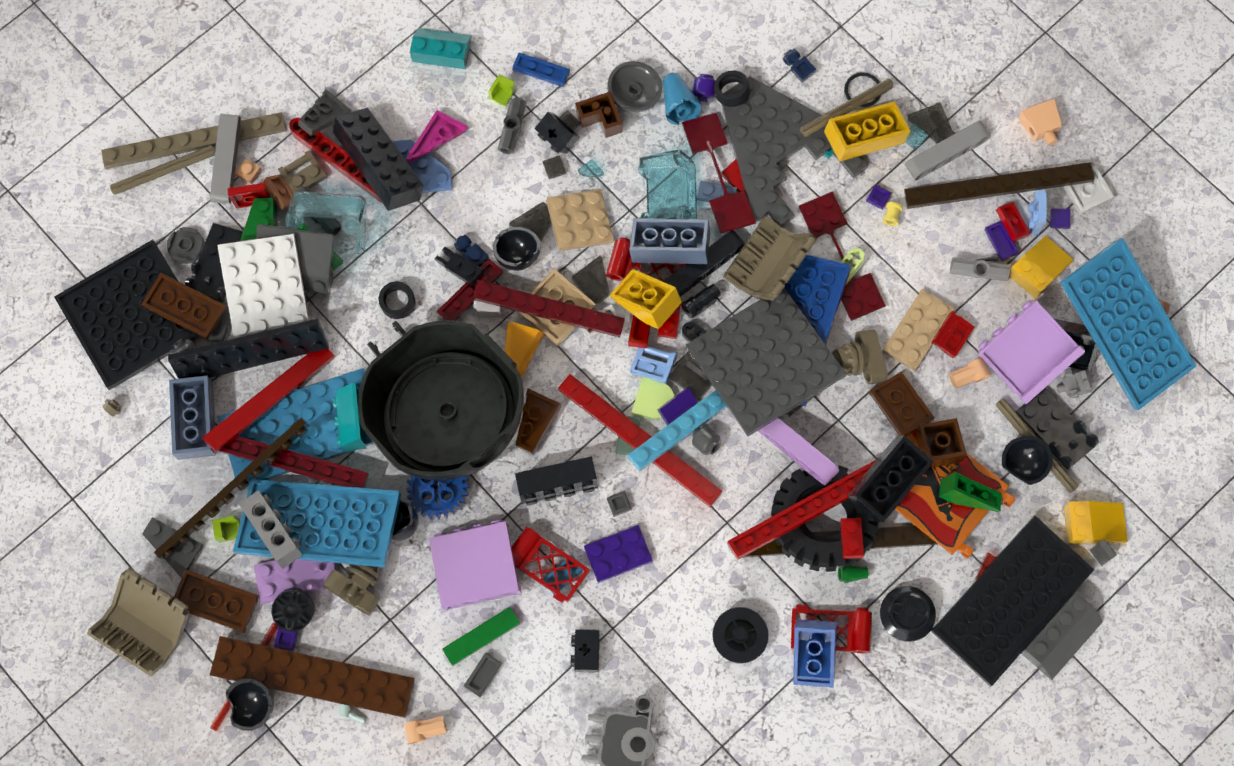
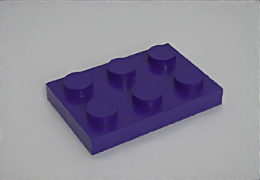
(618, 554)

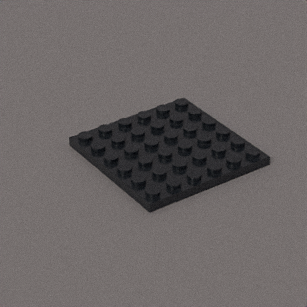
(111, 321)

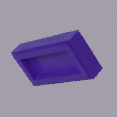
(1001, 241)
(677, 406)

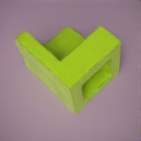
(502, 90)
(225, 528)

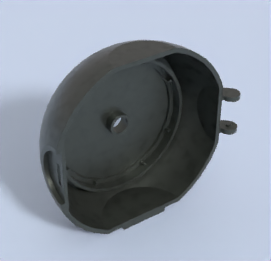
(437, 369)

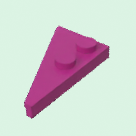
(436, 133)

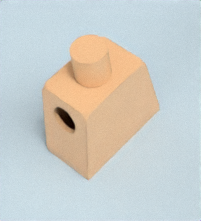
(1042, 121)

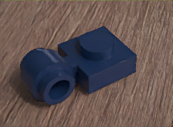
(801, 68)
(473, 254)

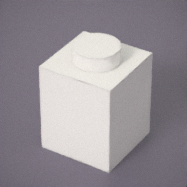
(486, 310)

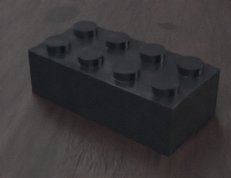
(890, 478)
(556, 481)

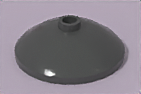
(638, 78)

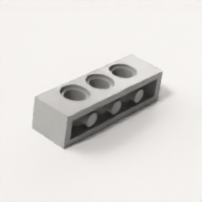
(284, 553)

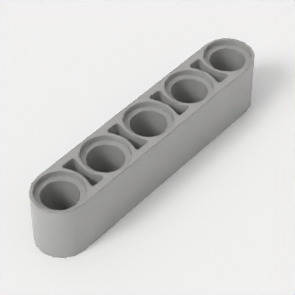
(947, 150)
(225, 158)

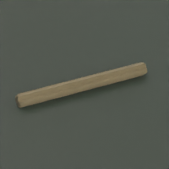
(847, 107)
(162, 170)
(1022, 428)

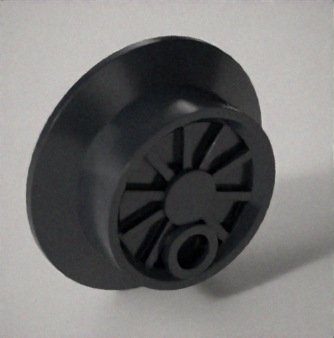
(907, 613)
(740, 635)

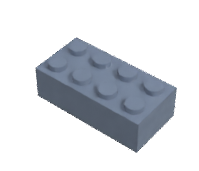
(670, 241)
(191, 416)

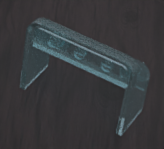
(348, 207)

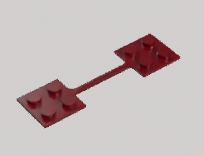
(730, 210)
(824, 217)

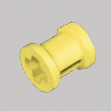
(892, 214)

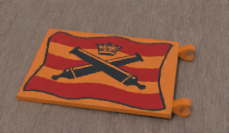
(940, 519)

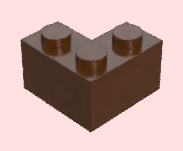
(600, 110)

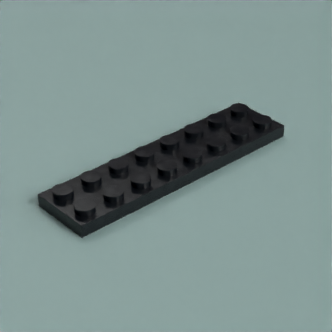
(250, 350)

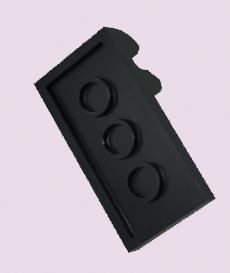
(207, 272)
(1057, 428)

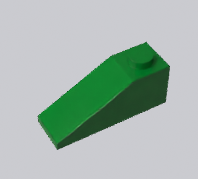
(969, 493)

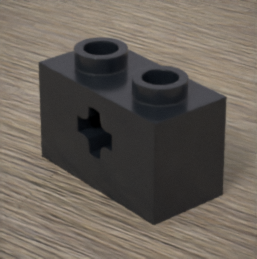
(565, 135)
(590, 662)

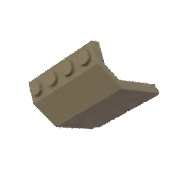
(768, 260)
(141, 623)

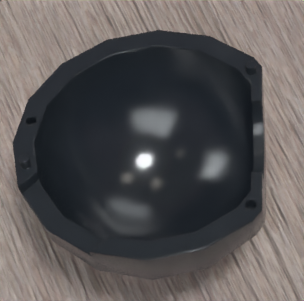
(516, 248)
(1027, 459)
(250, 704)

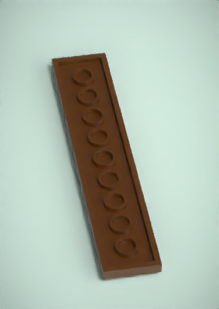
(313, 676)

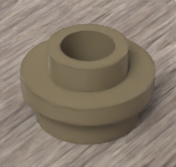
(112, 407)

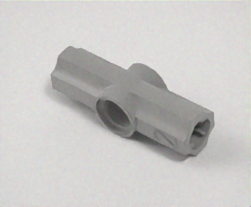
(968, 268)

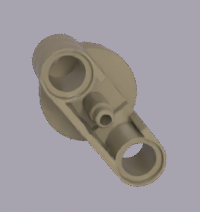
(863, 356)
(354, 587)

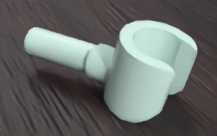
(345, 712)

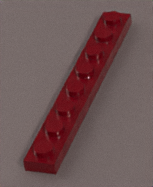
(548, 308)
(299, 463)

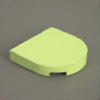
(650, 398)

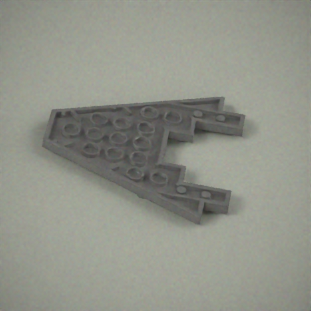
(766, 133)

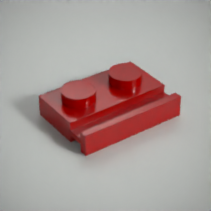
(952, 334)

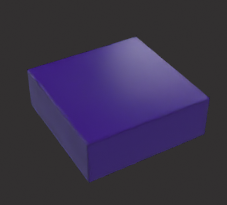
(878, 197)
(1060, 218)
(286, 640)

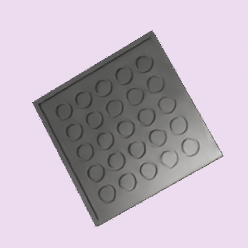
(765, 361)

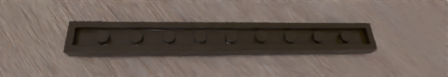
(999, 185)
(227, 494)
(885, 538)

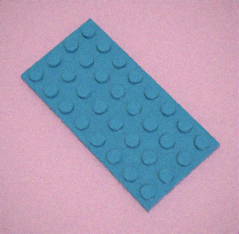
(1128, 324)
(314, 406)
(327, 521)

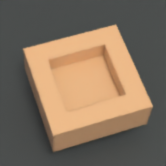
(248, 171)

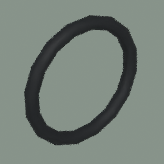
(857, 75)

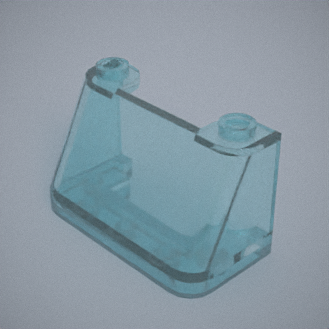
(669, 185)

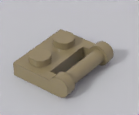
(308, 176)

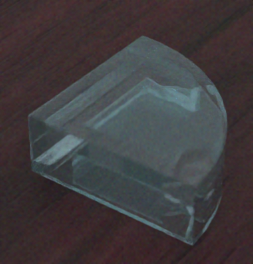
(590, 169)

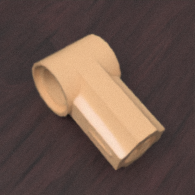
(974, 371)
(420, 730)

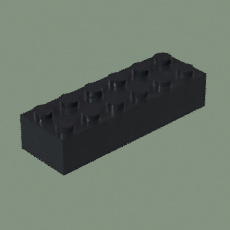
(378, 159)

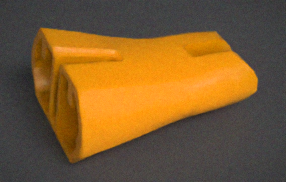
(521, 344)

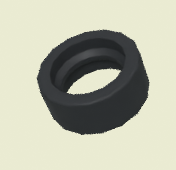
(726, 78)
(394, 286)

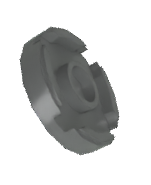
(185, 245)

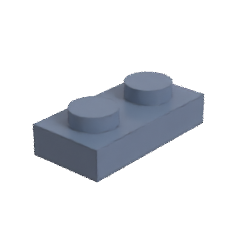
(709, 191)

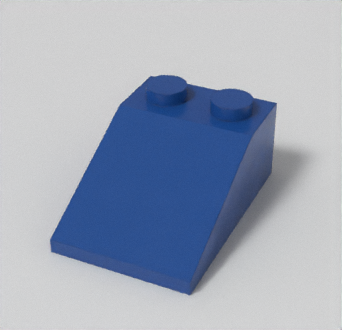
(815, 653)

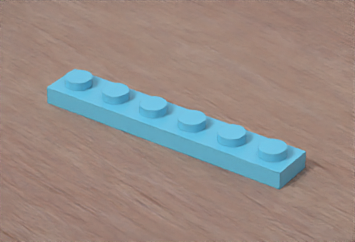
(676, 431)

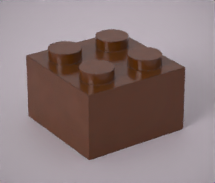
(941, 442)

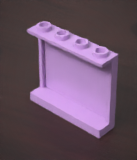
(1029, 351)
(474, 565)

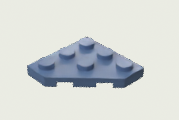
(428, 169)

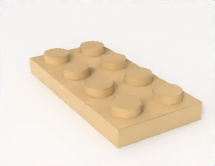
(917, 330)

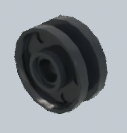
(284, 618)

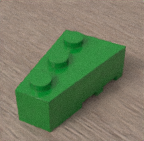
(262, 212)

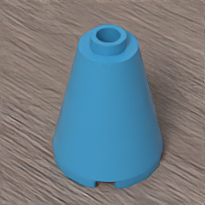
(679, 100)

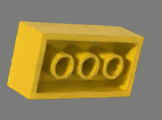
(867, 131)

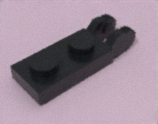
(460, 267)

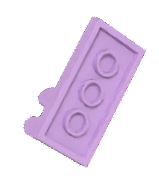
(299, 574)

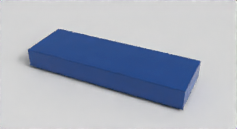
(540, 69)

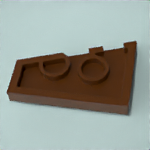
(537, 418)

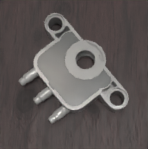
(618, 732)

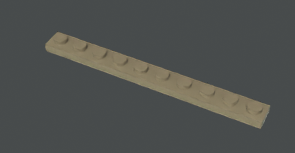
(188, 141)

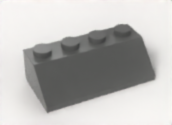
(1063, 635)

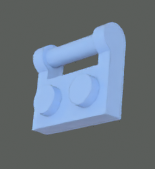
(1038, 212)
(652, 368)

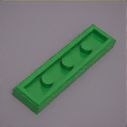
(481, 636)

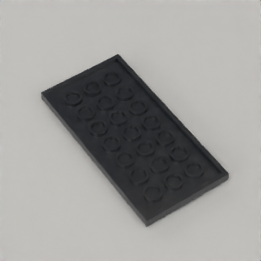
(1012, 600)

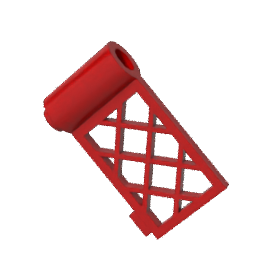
(621, 262)
(523, 552)
(859, 627)

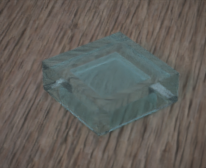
(915, 137)

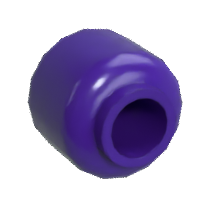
(704, 87)

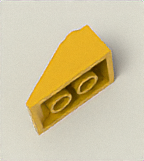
(1040, 266)
(647, 298)
(1094, 521)

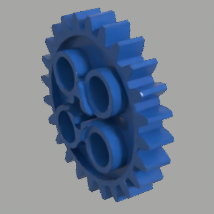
(420, 490)

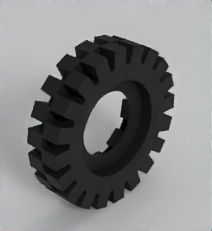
(804, 544)

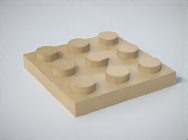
(579, 220)
(557, 288)

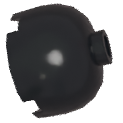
(406, 522)

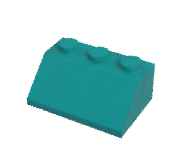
(440, 48)
(351, 434)

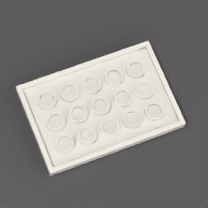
(263, 284)

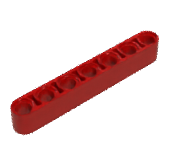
(331, 156)

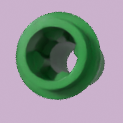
(852, 573)

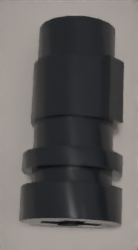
(703, 299)

